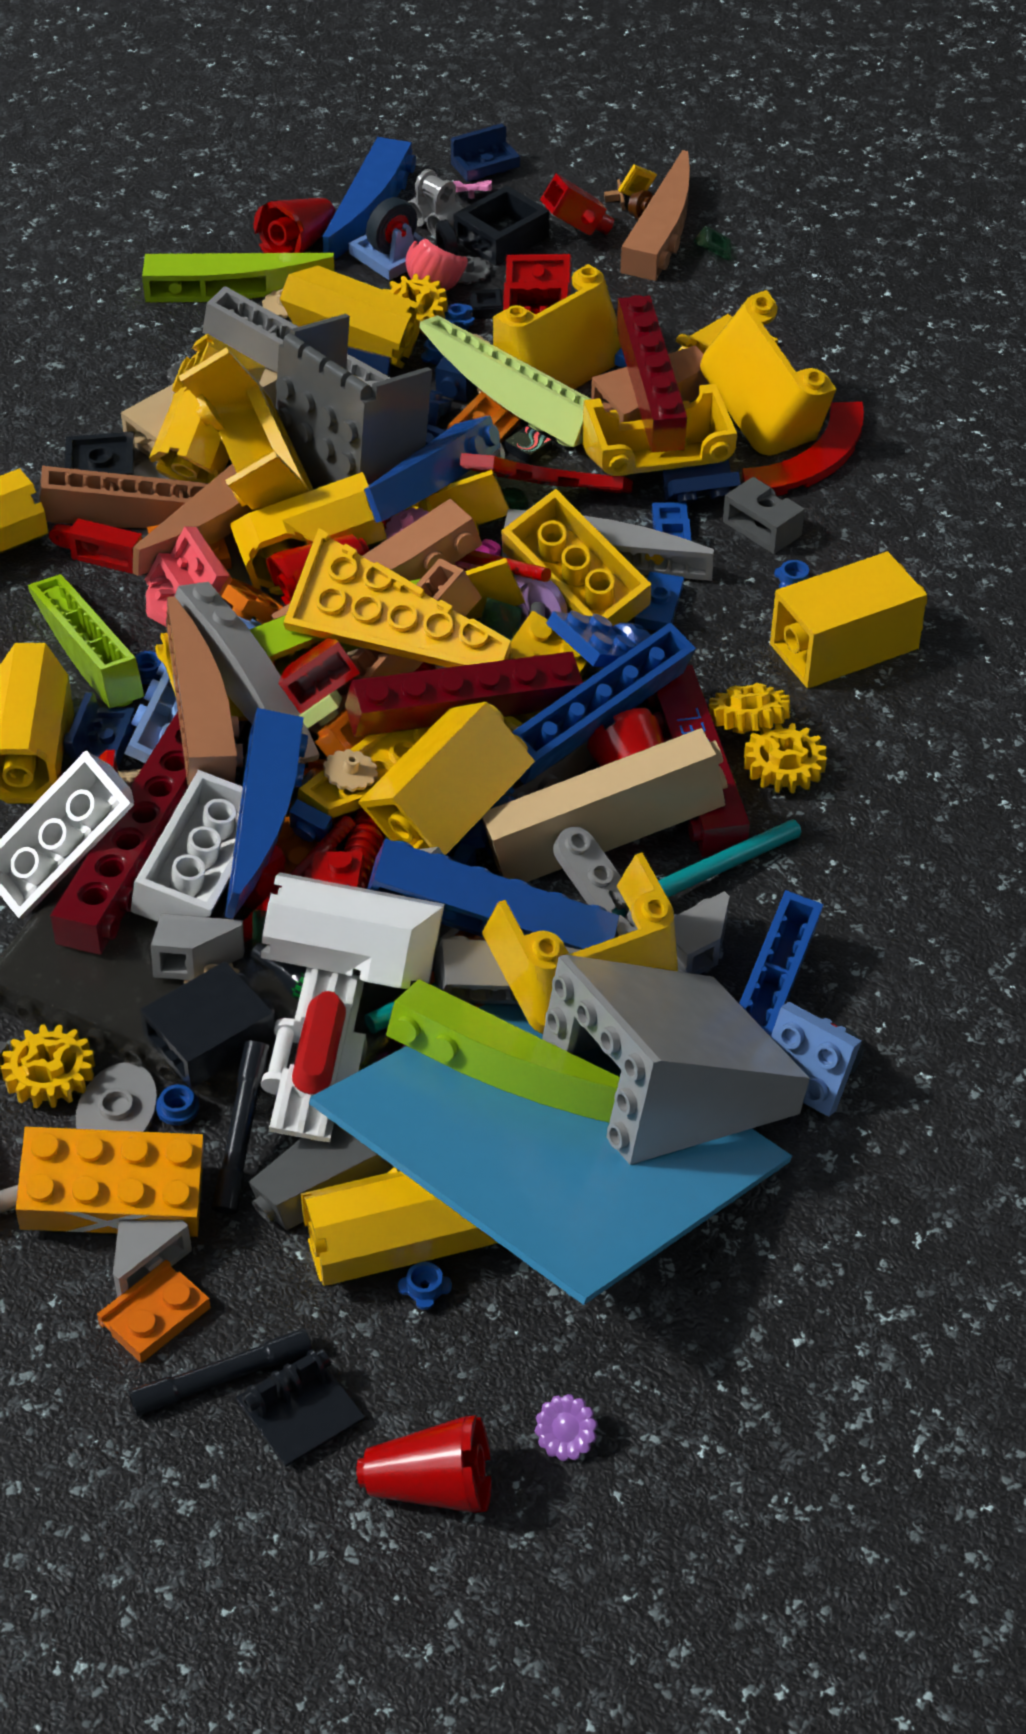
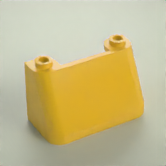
(567, 339)
(760, 386)
(625, 448)

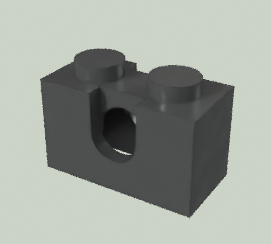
(758, 503)

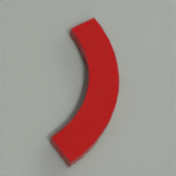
(821, 458)
(546, 476)

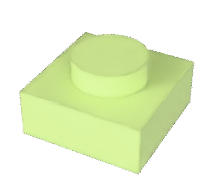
(322, 711)

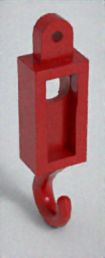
(97, 544)

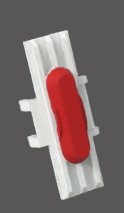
(324, 1056)

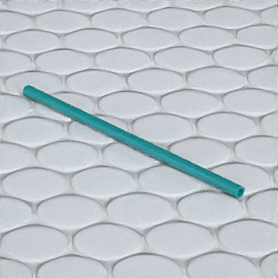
(672, 884)

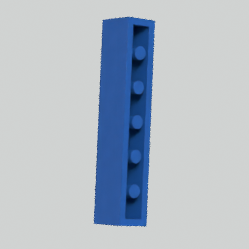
(607, 693)
(474, 892)

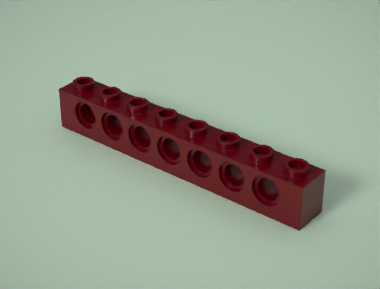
(104, 884)

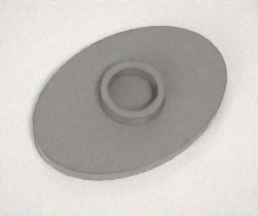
(118, 1100)

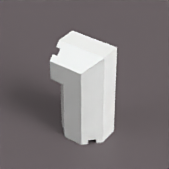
(352, 929)

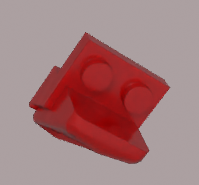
(537, 280)

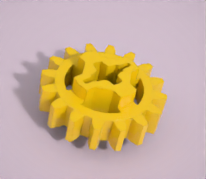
(428, 294)
(749, 708)
(785, 757)
(48, 1066)

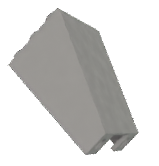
(684, 1053)

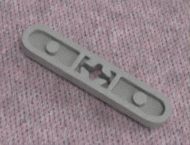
(593, 875)

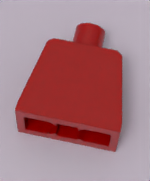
(576, 206)
(317, 674)

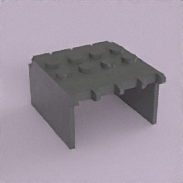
(337, 418)

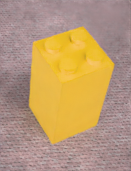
(847, 619)
(448, 778)

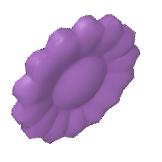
(566, 1427)

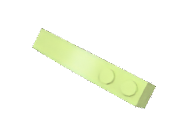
(511, 382)

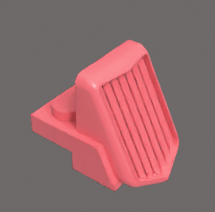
(187, 564)

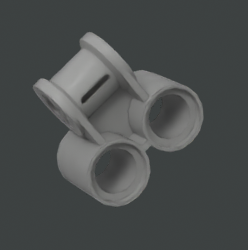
(434, 200)

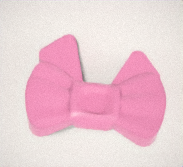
(479, 186)

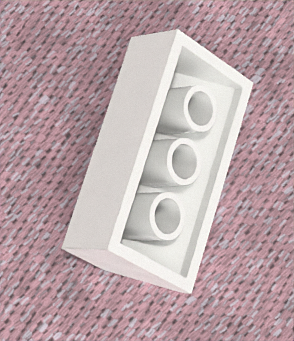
(60, 831)
(193, 853)

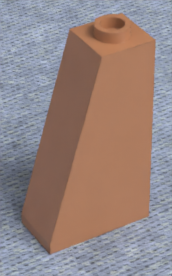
(618, 393)

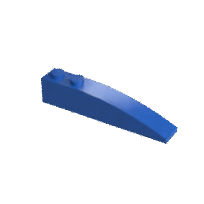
(378, 179)
(431, 467)
(266, 793)
(780, 958)

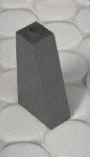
(310, 1167)

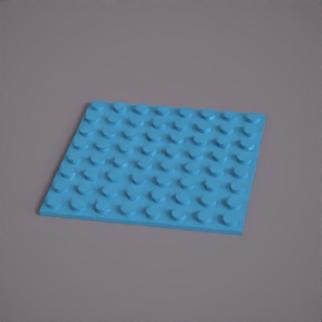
(537, 1173)

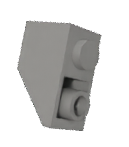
(701, 933)
(190, 943)

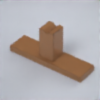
(615, 195)

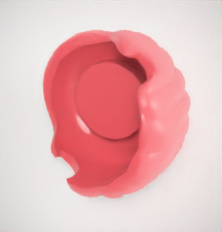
(435, 262)

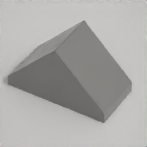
(144, 1246)

